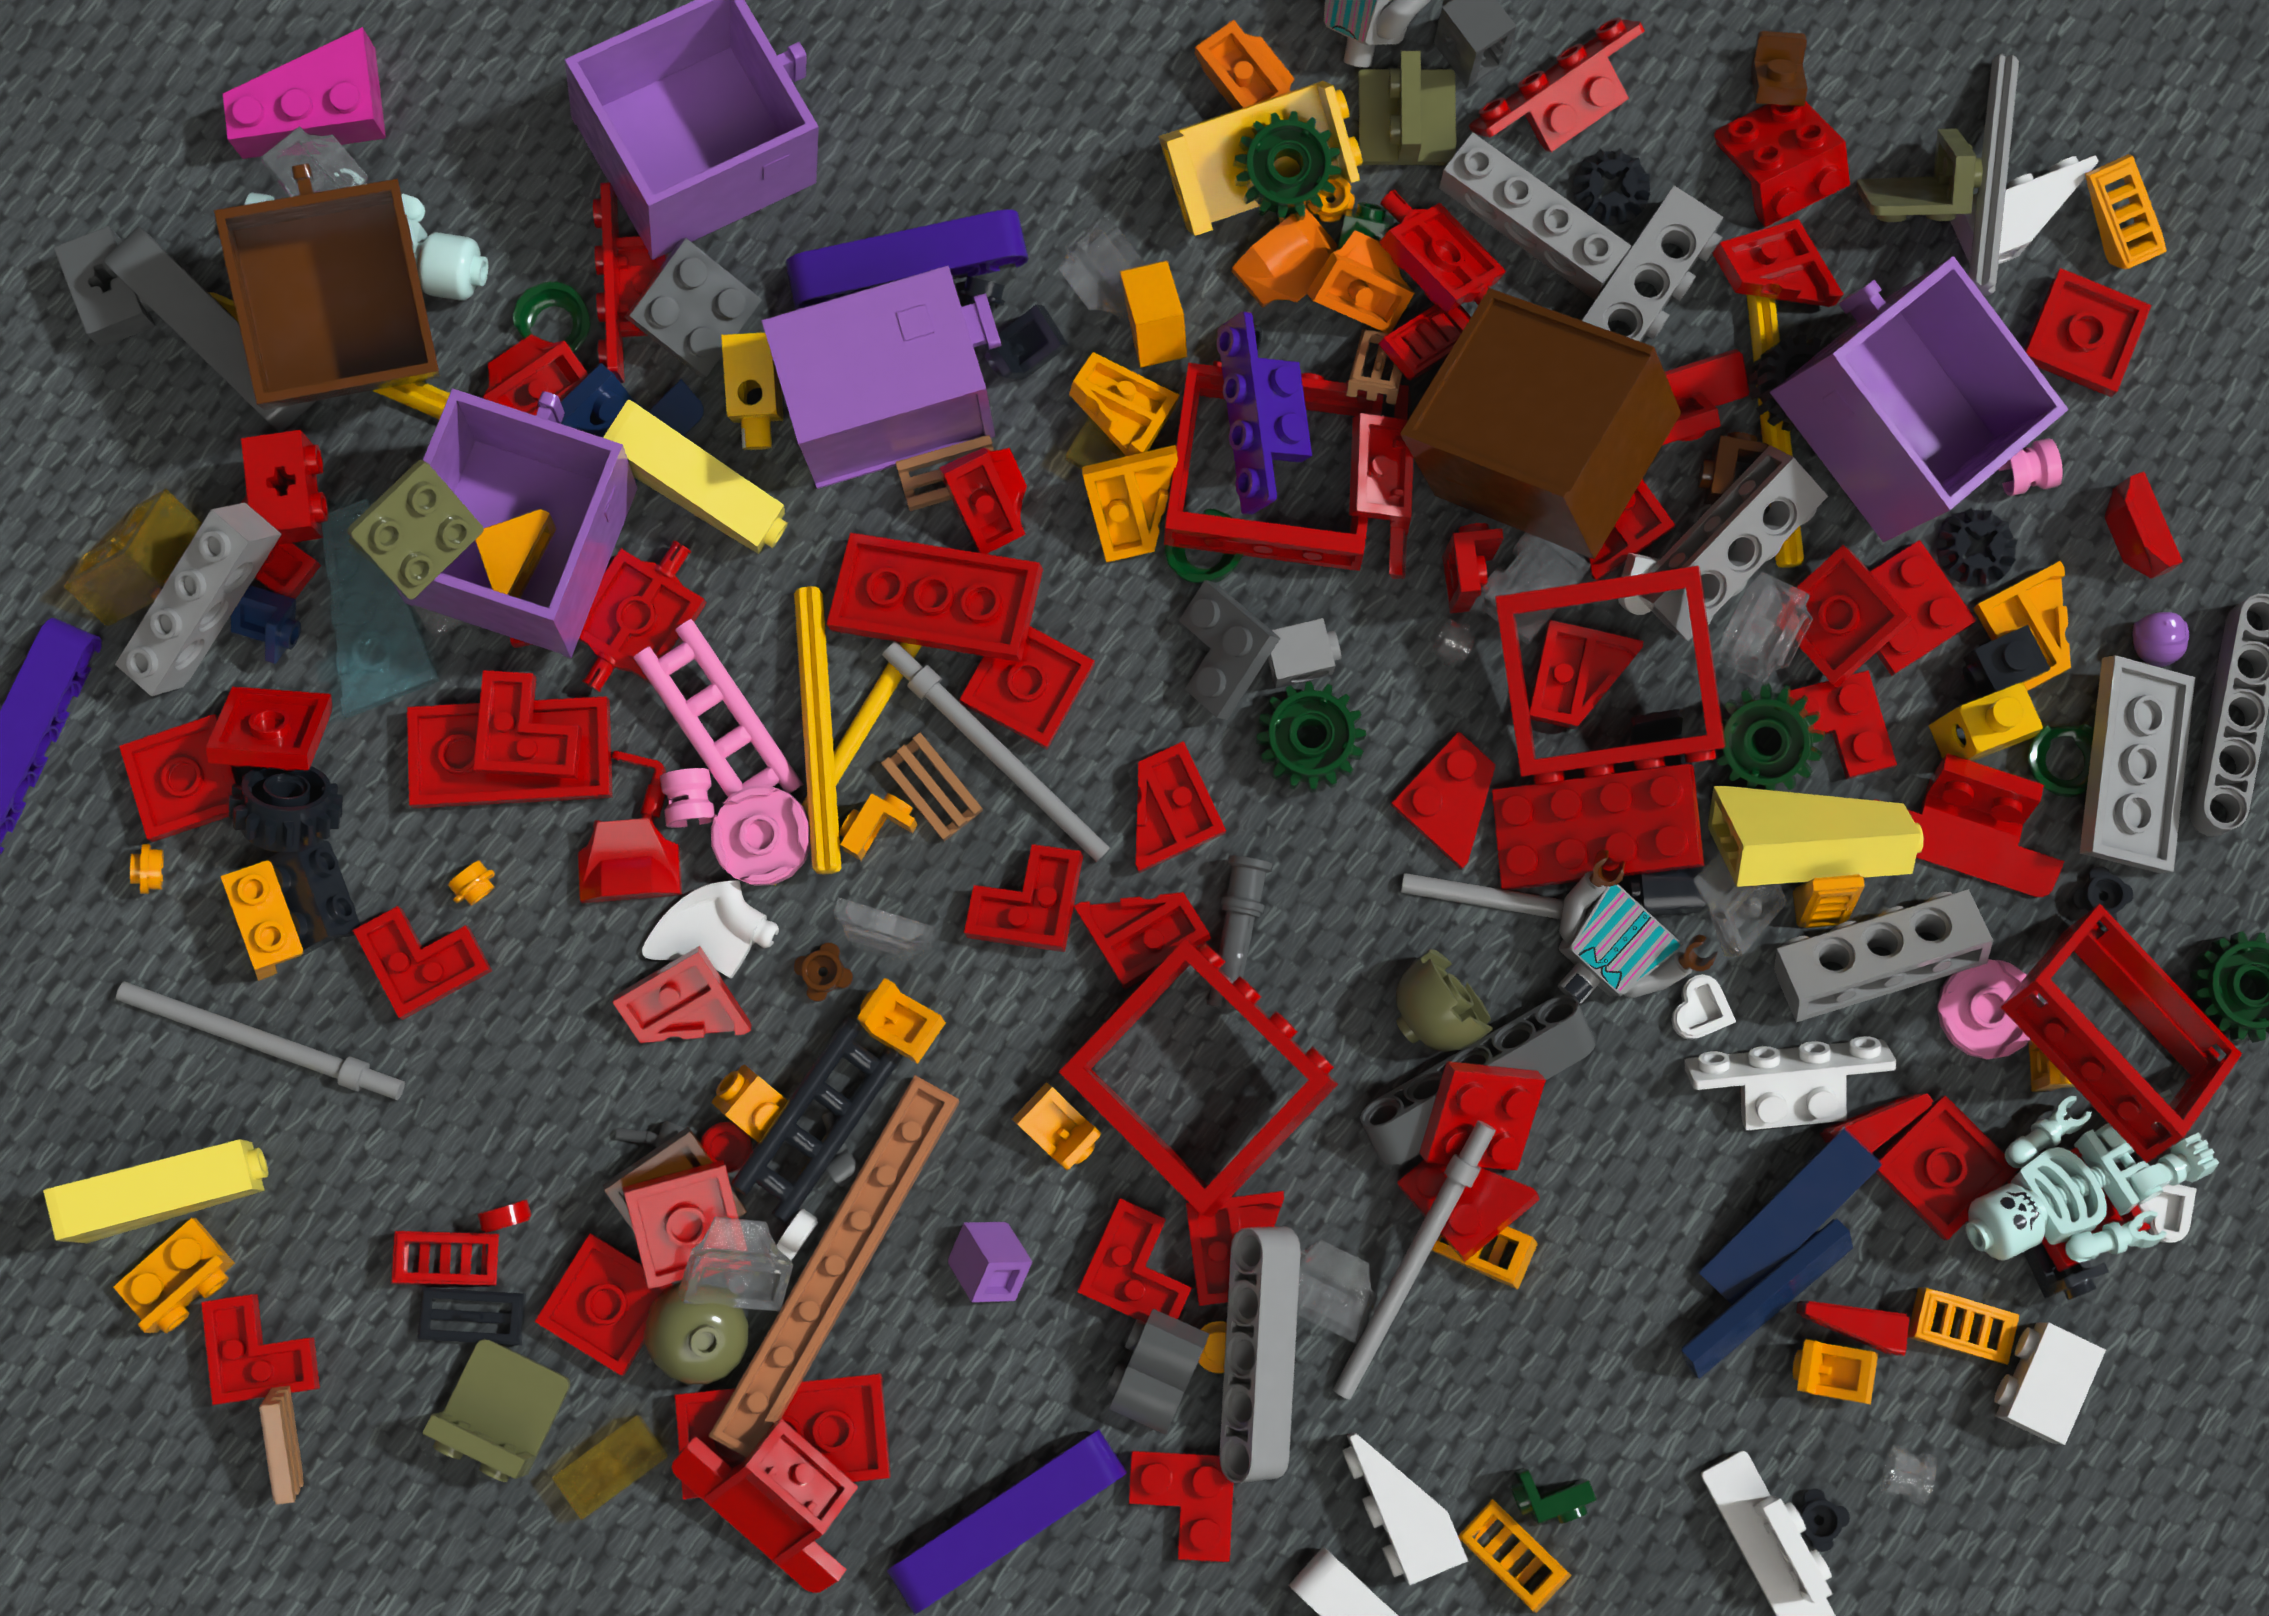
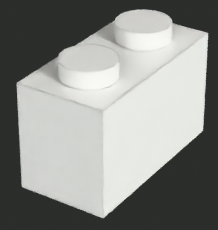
(2048, 1382)

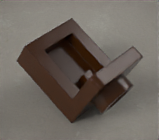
(1718, 473)

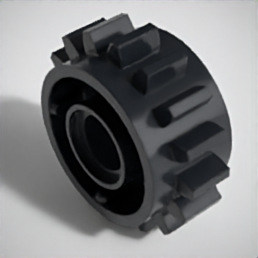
(285, 808)

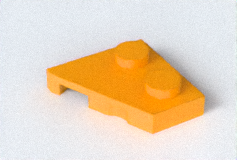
(1123, 403)
(1130, 500)
(2039, 605)

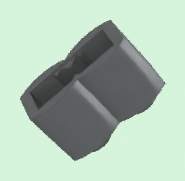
(1158, 1370)

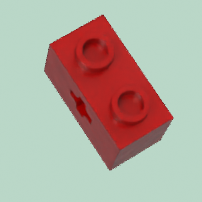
(268, 466)

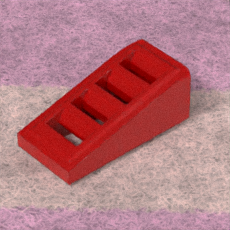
(1430, 336)
(1882, 1122)
(400, 1257)
(1872, 1327)

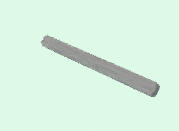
(1995, 169)

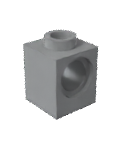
(1303, 653)

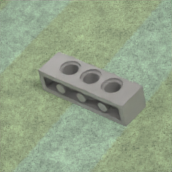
(1533, 216)
(1677, 221)
(1739, 517)
(198, 598)
(1816, 990)

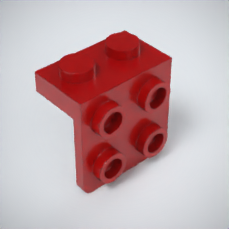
(1787, 157)

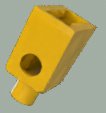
(750, 366)
(1988, 724)

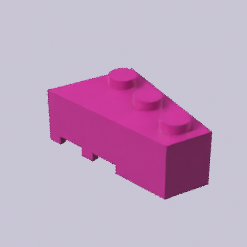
(322, 92)

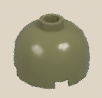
(1438, 1006)
(694, 1340)

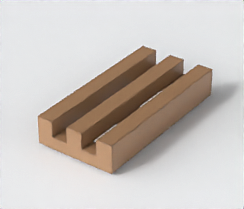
(1374, 384)
(929, 459)
(905, 754)
(281, 1445)

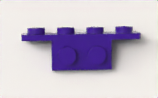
(1263, 412)

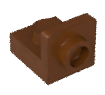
(1779, 69)

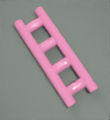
(721, 688)

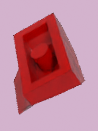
(529, 369)
(987, 496)
(2141, 528)
(628, 863)

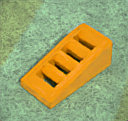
(2145, 225)
(1827, 900)
(1517, 1268)
(1923, 1318)
(1546, 1588)

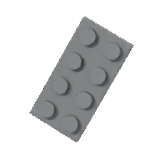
(2137, 764)

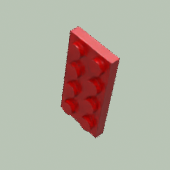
(935, 597)
(444, 754)
(1559, 826)
(835, 1415)

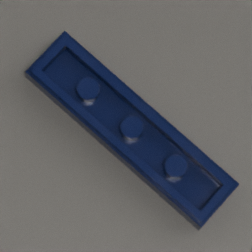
(1791, 1215)
(1767, 1298)

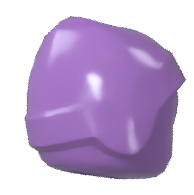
(2160, 638)

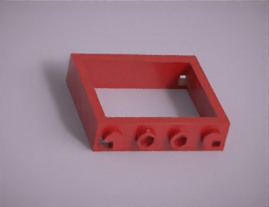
(1256, 537)
(1602, 760)
(1276, 1029)
(2094, 1062)

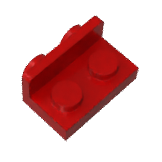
(1466, 563)

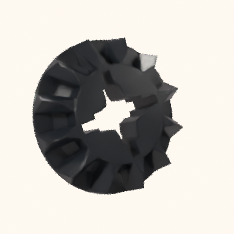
(1612, 208)
(1976, 569)

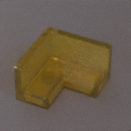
(137, 562)

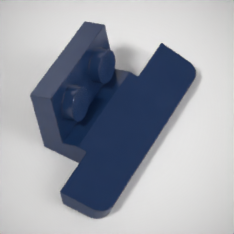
(601, 397)

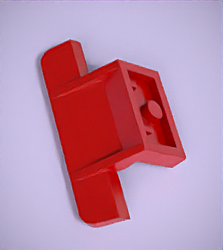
(1384, 475)
(1976, 822)
(776, 1499)

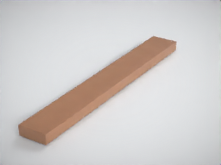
(835, 1266)

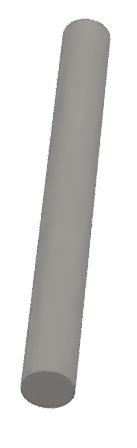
(1482, 896)

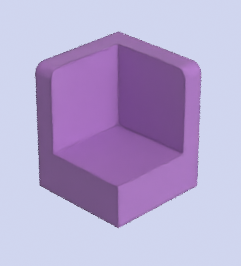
(989, 1261)

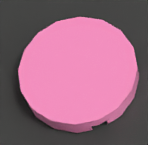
(761, 835)
(1970, 1011)

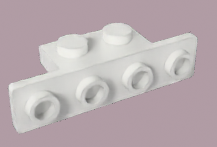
(1791, 1083)
(1769, 1539)

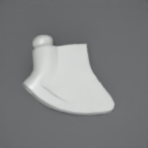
(715, 921)

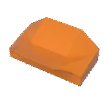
(1242, 67)
(1285, 260)
(1362, 284)

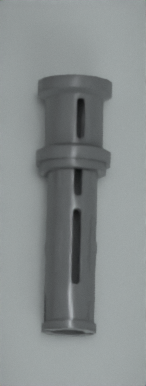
(1241, 908)

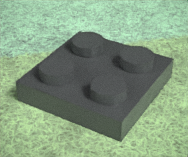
(691, 307)

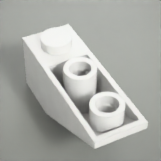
(2027, 206)
(1416, 1524)

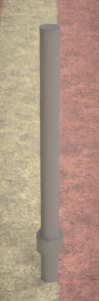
(926, 684)
(350, 1072)
(1461, 1173)

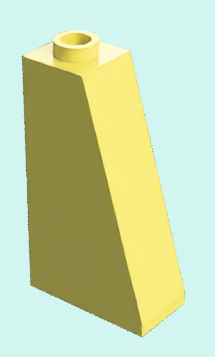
(696, 479)
(1808, 836)
(154, 1191)

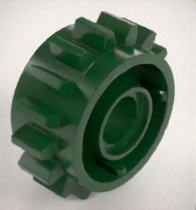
(1292, 140)
(1316, 710)
(1785, 716)
(2220, 986)

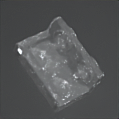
(1536, 567)

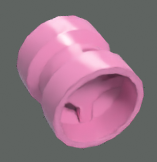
(2034, 466)
(687, 796)

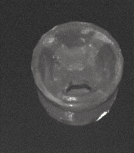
(1908, 1474)

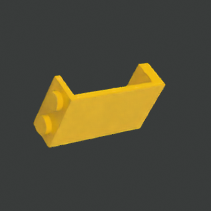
(1204, 153)

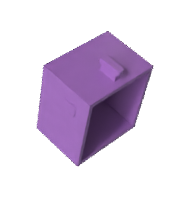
(694, 120)
(883, 374)
(1918, 399)
(513, 465)

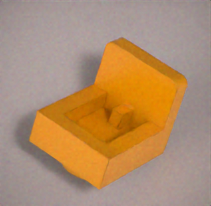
(863, 826)
(899, 1021)
(748, 1101)
(1057, 1127)
(1835, 1371)

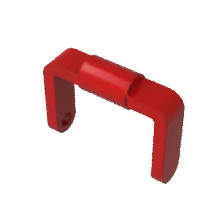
(654, 796)

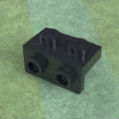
(315, 895)

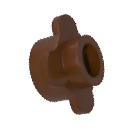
(809, 968)

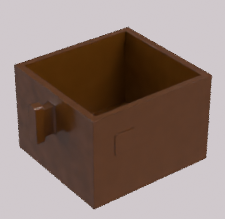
(327, 292)
(1542, 422)

